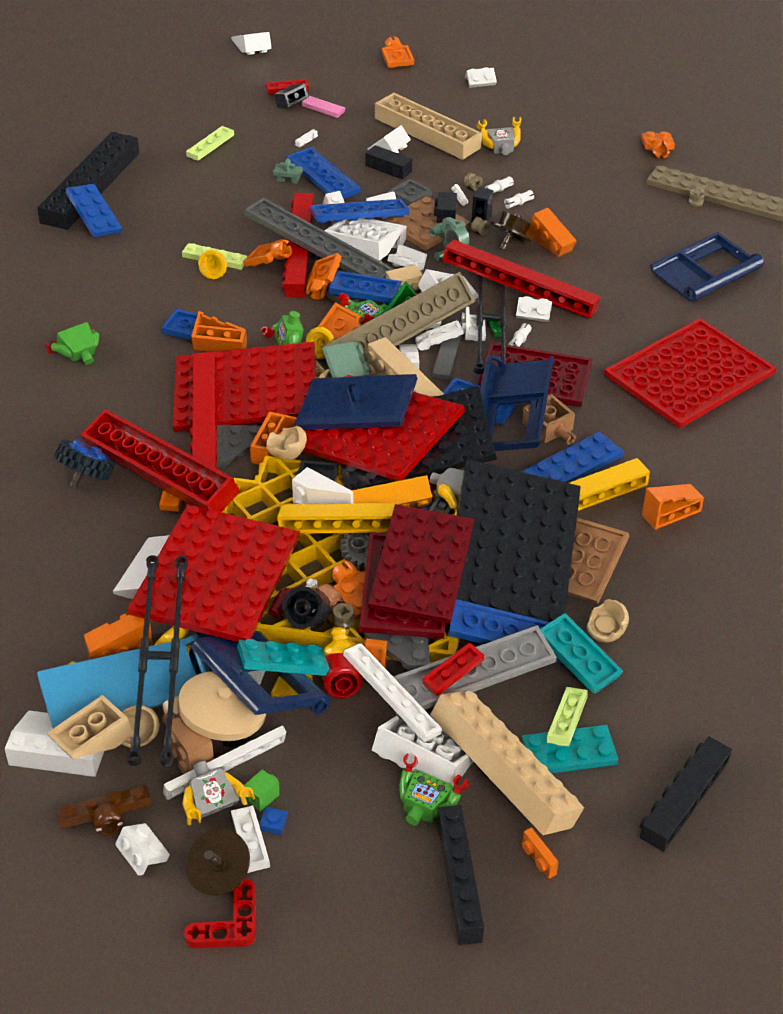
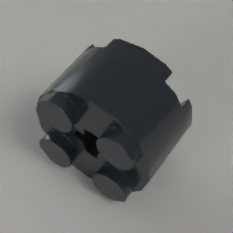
(295, 610)

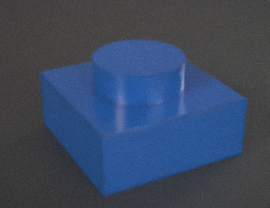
(273, 820)

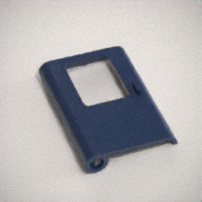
(693, 280)
(513, 385)
(226, 663)

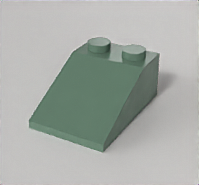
(346, 359)

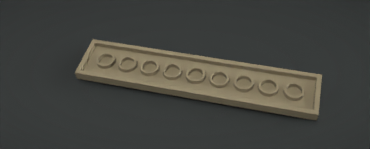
(718, 192)
(413, 315)

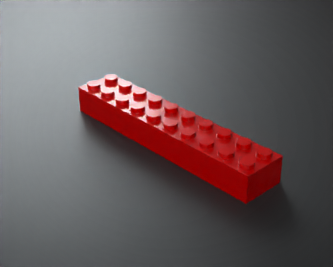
(160, 462)

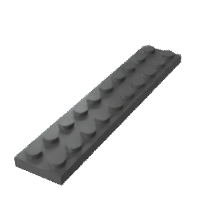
(314, 238)

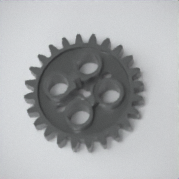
(355, 548)

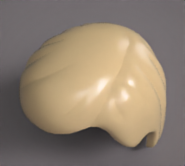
(287, 444)
(608, 621)
(148, 724)

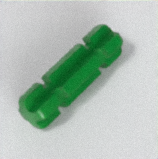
(495, 327)

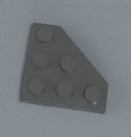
(234, 441)
(409, 650)

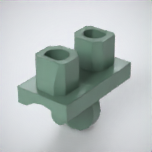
(287, 170)

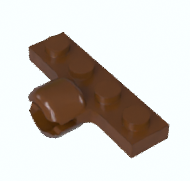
(104, 810)

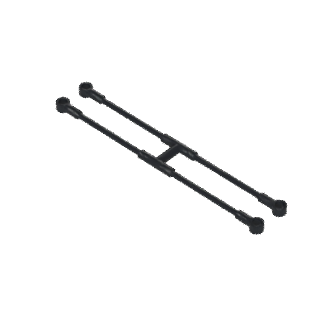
(479, 366)
(146, 655)

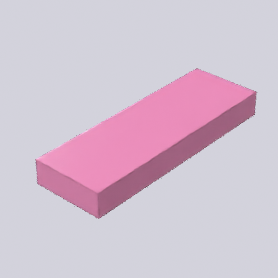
(323, 106)

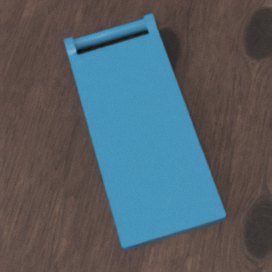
(116, 678)

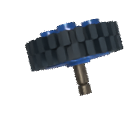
(84, 460)

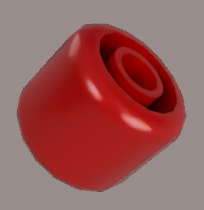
(342, 678)

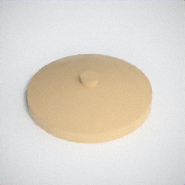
(215, 710)

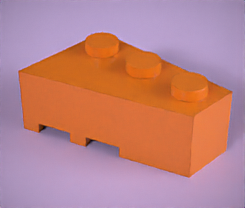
(550, 233)
(217, 336)
(273, 423)
(670, 503)
(117, 637)

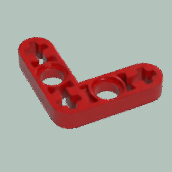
(232, 928)

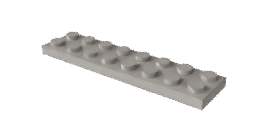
(502, 661)

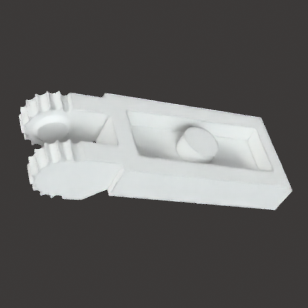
(438, 335)

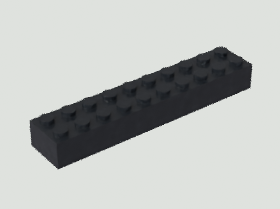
(98, 168)

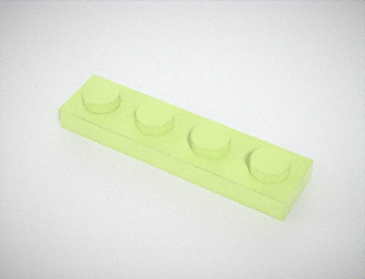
(209, 143)
(233, 260)
(567, 716)

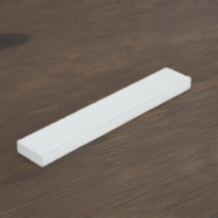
(392, 692)
(228, 760)

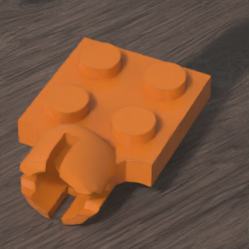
(396, 54)
(659, 143)
(266, 253)
(322, 275)
(340, 320)
(350, 584)

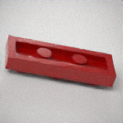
(274, 87)
(453, 669)

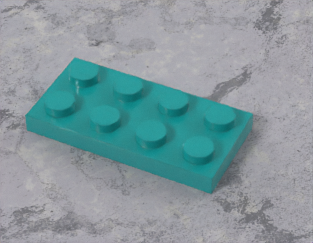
(580, 654)
(282, 657)
(588, 749)

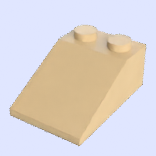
(92, 729)

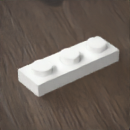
(248, 828)

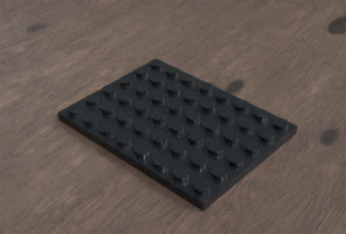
(464, 440)
(518, 540)

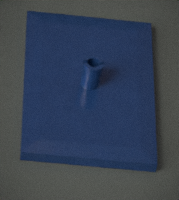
(356, 402)

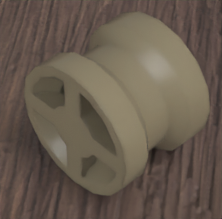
(473, 181)
(696, 197)
(480, 226)
(343, 615)

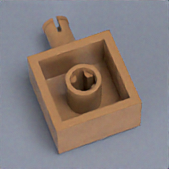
(557, 421)
(188, 745)

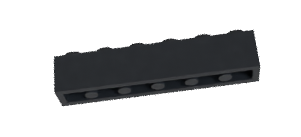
(685, 794)
(460, 875)

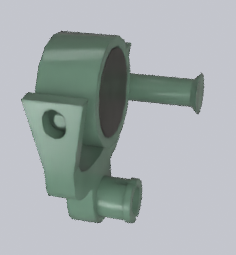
(448, 233)

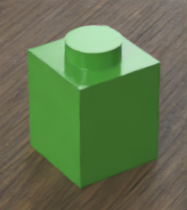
(265, 789)

